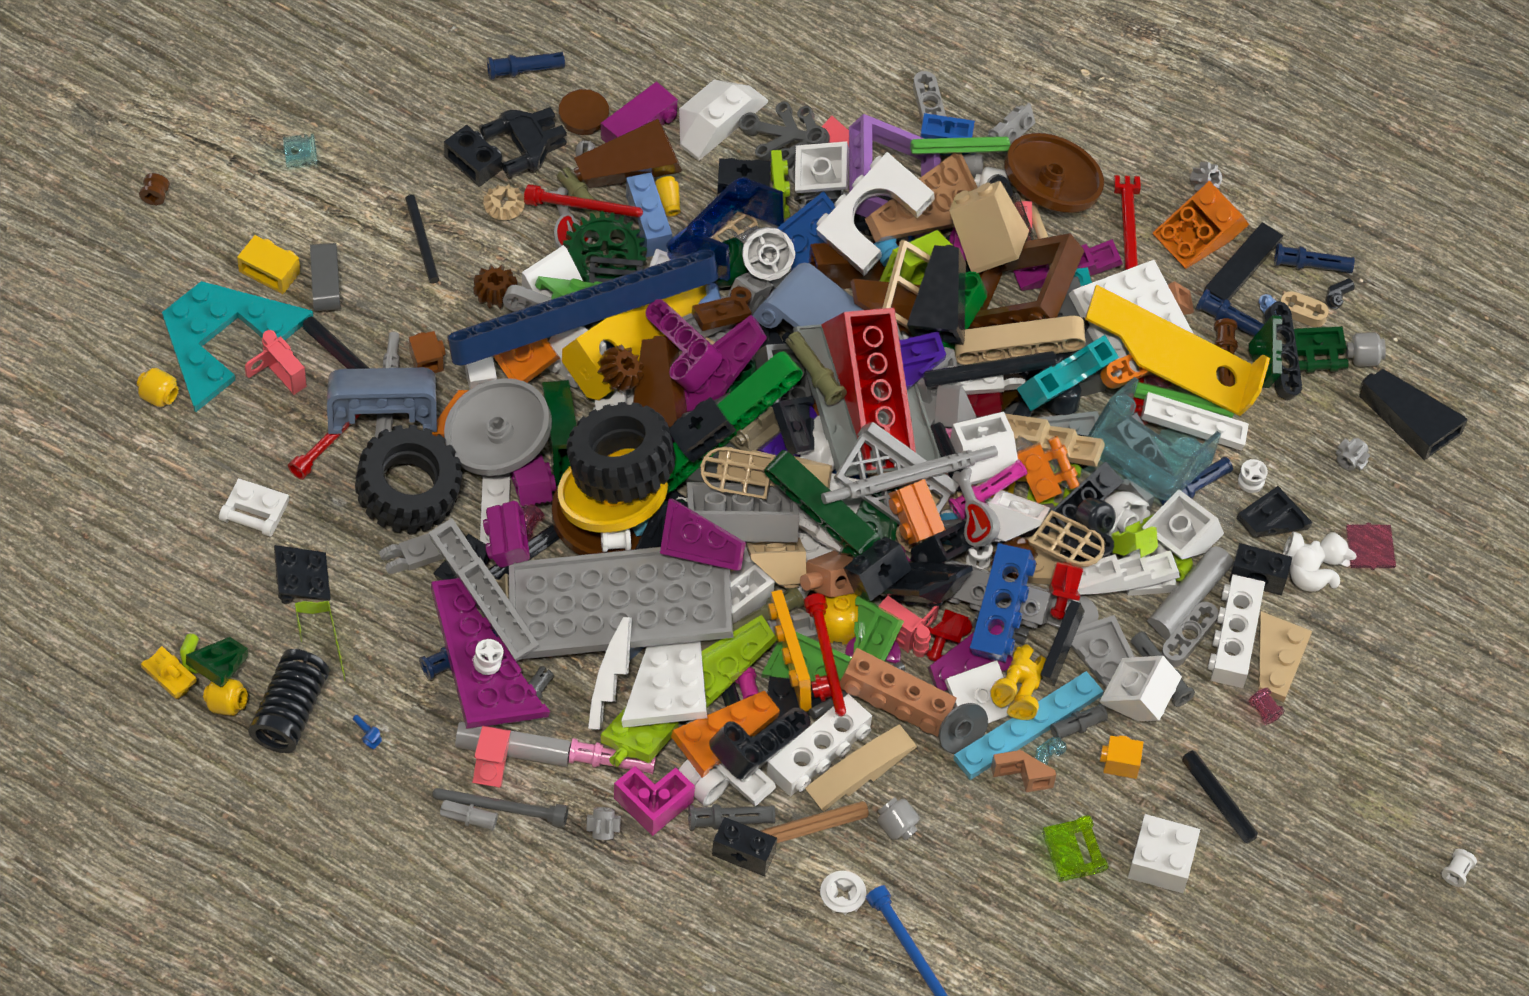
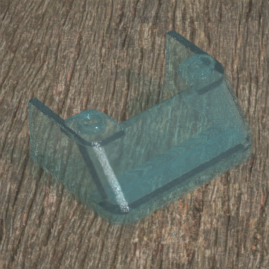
(1144, 454)

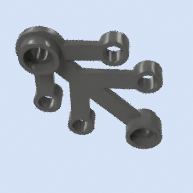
(752, 126)

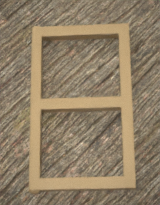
(895, 278)

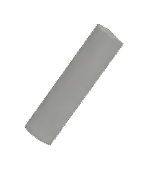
(1191, 591)
(521, 746)

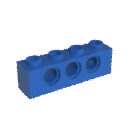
(1006, 560)

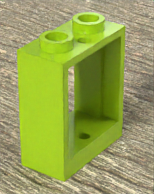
(913, 267)

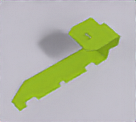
(1136, 538)
(313, 608)

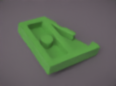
(875, 629)

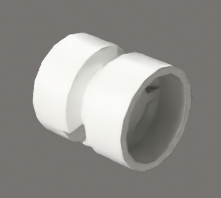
(707, 788)

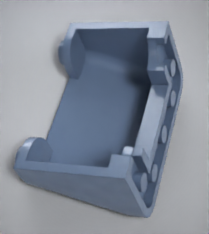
(804, 299)
(381, 392)

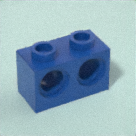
(946, 127)

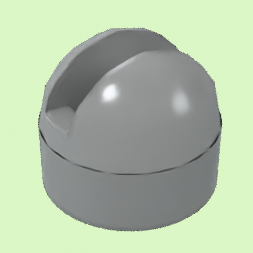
(582, 145)

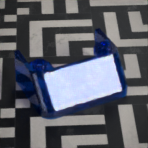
(739, 196)

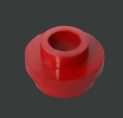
(821, 687)

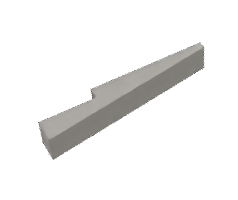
(483, 589)

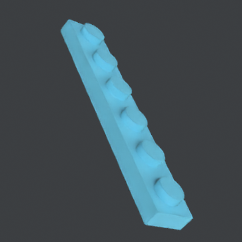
(1018, 733)

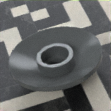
(963, 727)

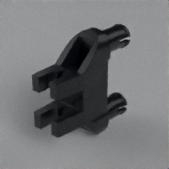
(530, 135)

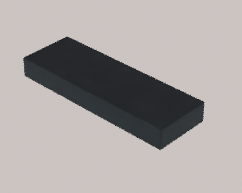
(1062, 642)

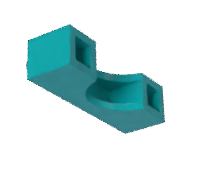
(1067, 373)

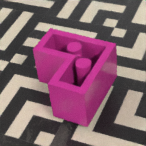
(653, 803)

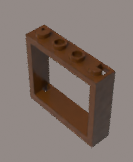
(1062, 252)

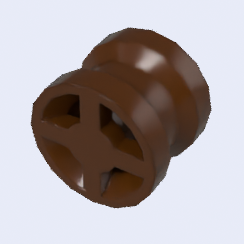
(154, 189)

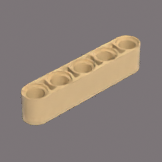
(1021, 339)

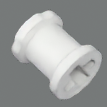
(616, 540)
(982, 556)
(1459, 867)

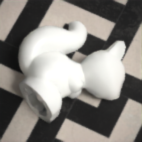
(1309, 557)

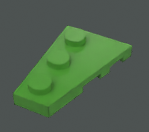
(812, 657)

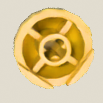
(841, 617)

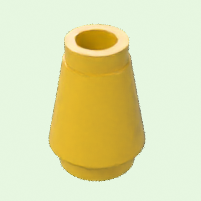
(669, 195)

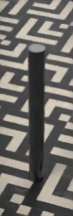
(422, 239)

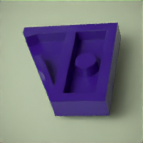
(921, 355)

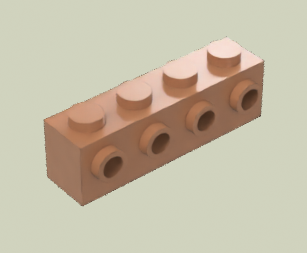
(896, 692)

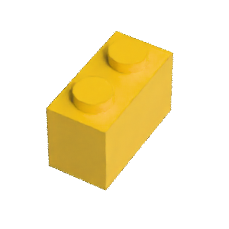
(269, 264)

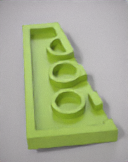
(733, 656)

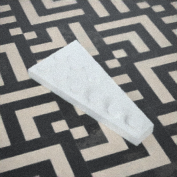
(668, 686)

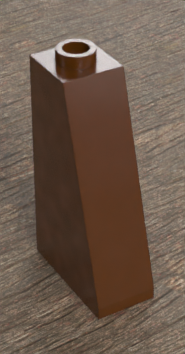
(628, 155)
(837, 268)
(656, 386)

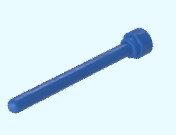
(880, 899)

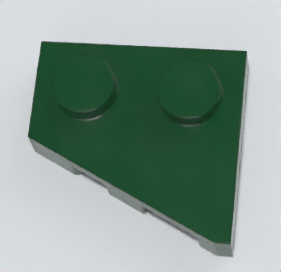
(1265, 343)
(218, 660)

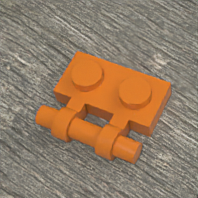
(1040, 476)

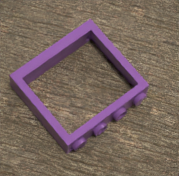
(860, 154)

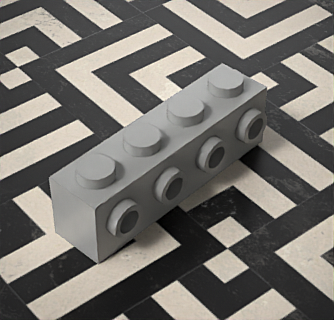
(1033, 612)

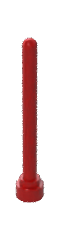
(535, 195)
(302, 465)
(816, 607)

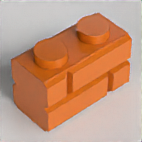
(916, 512)

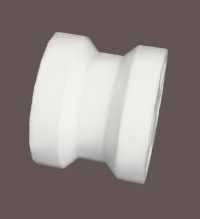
(1251, 469)
(493, 651)

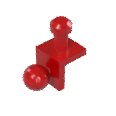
(1065, 586)
(952, 627)

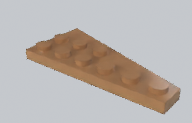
(946, 182)

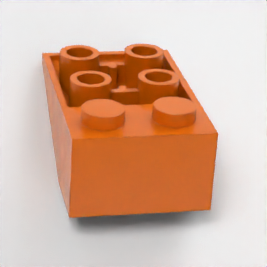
(1200, 226)

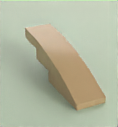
(1080, 448)
(820, 470)
(860, 767)

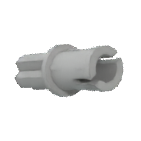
(469, 814)

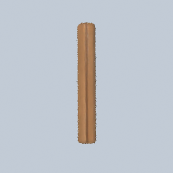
(819, 822)

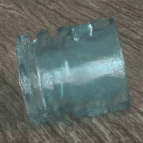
(306, 148)

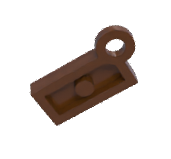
(724, 310)

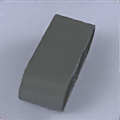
(325, 276)

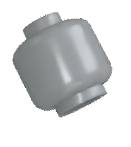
(1366, 349)
(898, 819)

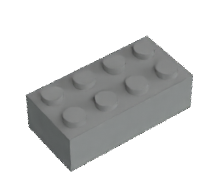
(747, 516)

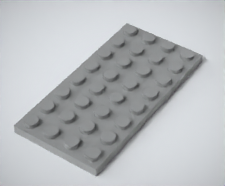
(581, 599)

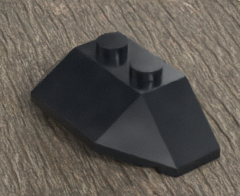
(929, 583)

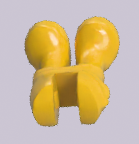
(1024, 671)

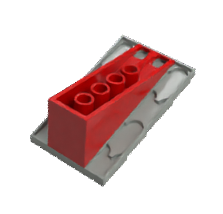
(868, 362)

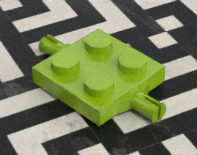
(637, 741)

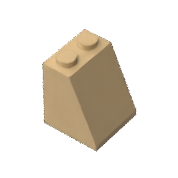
(988, 226)

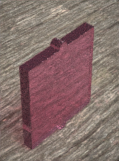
(1372, 546)

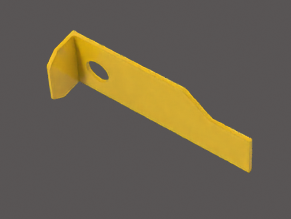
(623, 329)
(1178, 353)

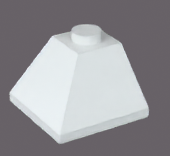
(822, 167)
(1016, 514)

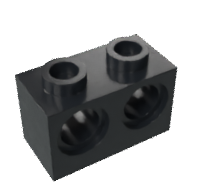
(473, 155)

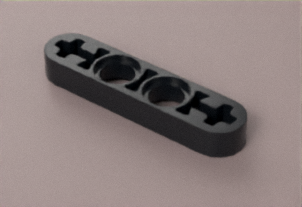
(1289, 352)

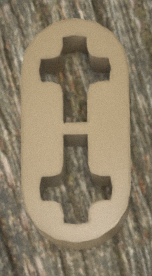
(1305, 307)

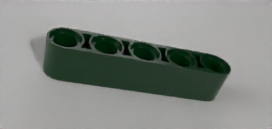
(806, 492)

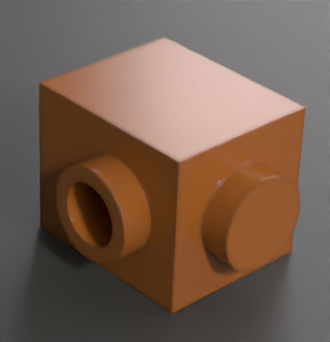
(427, 351)

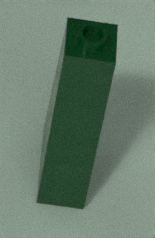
(563, 420)

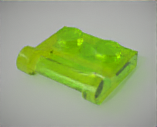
(1066, 852)

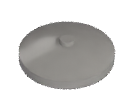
(498, 426)

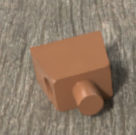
(827, 575)

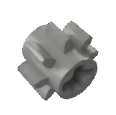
(1206, 172)
(1352, 454)
(603, 823)

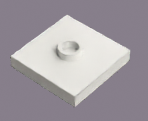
(975, 687)

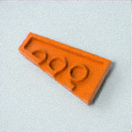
(750, 713)

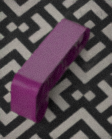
(698, 355)

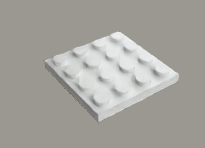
(1140, 285)

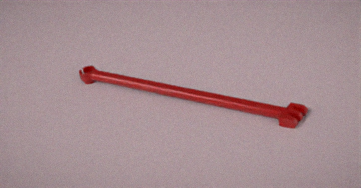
(1129, 234)

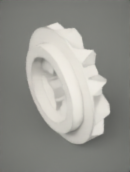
(845, 881)

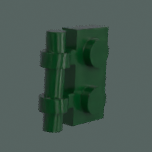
(1321, 341)

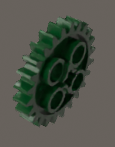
(602, 230)

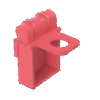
(281, 361)
(913, 631)

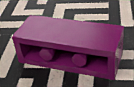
(646, 107)

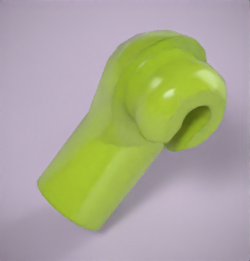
(1183, 565)
(188, 646)

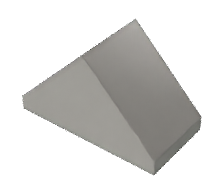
(952, 405)

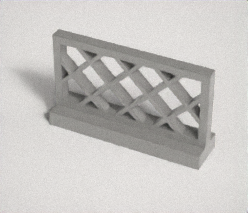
(901, 456)

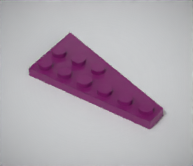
(736, 349)
(482, 697)

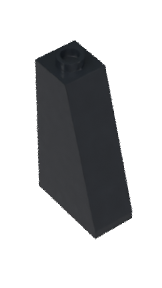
(941, 297)
(1412, 413)

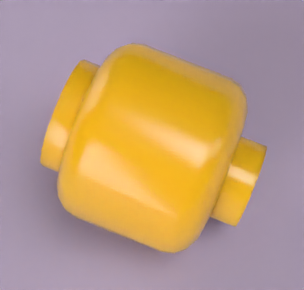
(157, 387)
(226, 699)

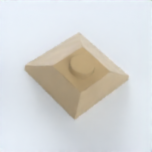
(781, 561)

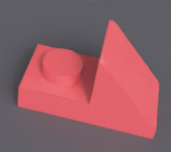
(491, 756)

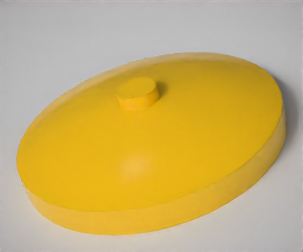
(603, 516)

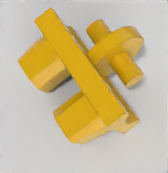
(169, 673)

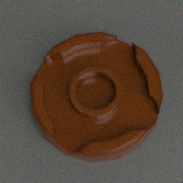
(583, 111)

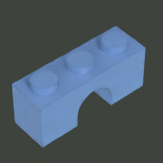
(653, 223)

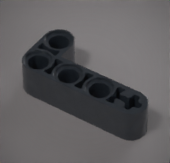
(747, 755)

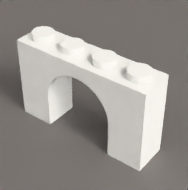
(885, 178)

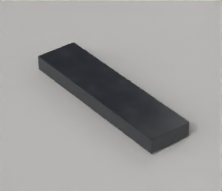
(1244, 262)

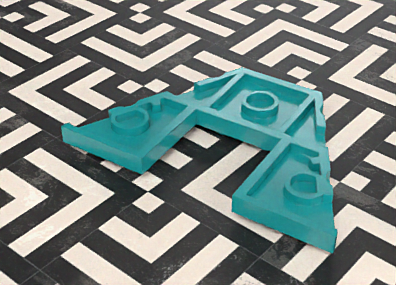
(203, 315)

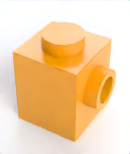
(1122, 756)

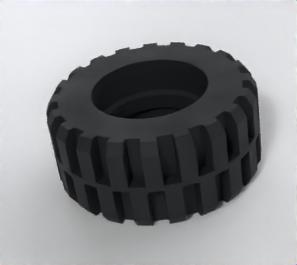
(413, 448)
(625, 475)

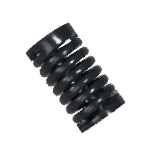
(289, 700)

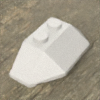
(715, 115)

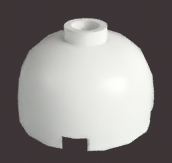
(768, 253)
(1128, 510)

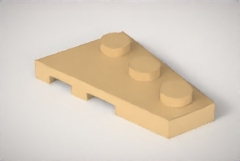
(1279, 653)

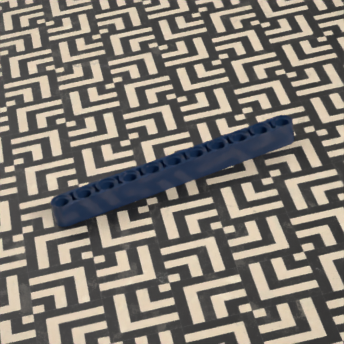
(582, 307)

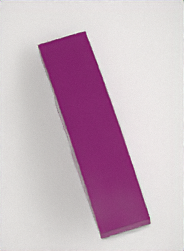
(1097, 259)

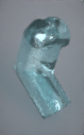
(1048, 748)

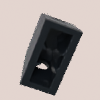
(933, 550)

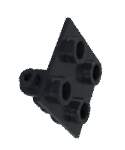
(301, 574)

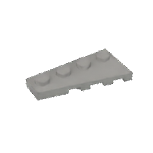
(1102, 647)

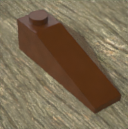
(872, 294)

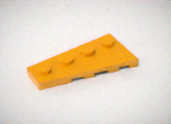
(791, 649)

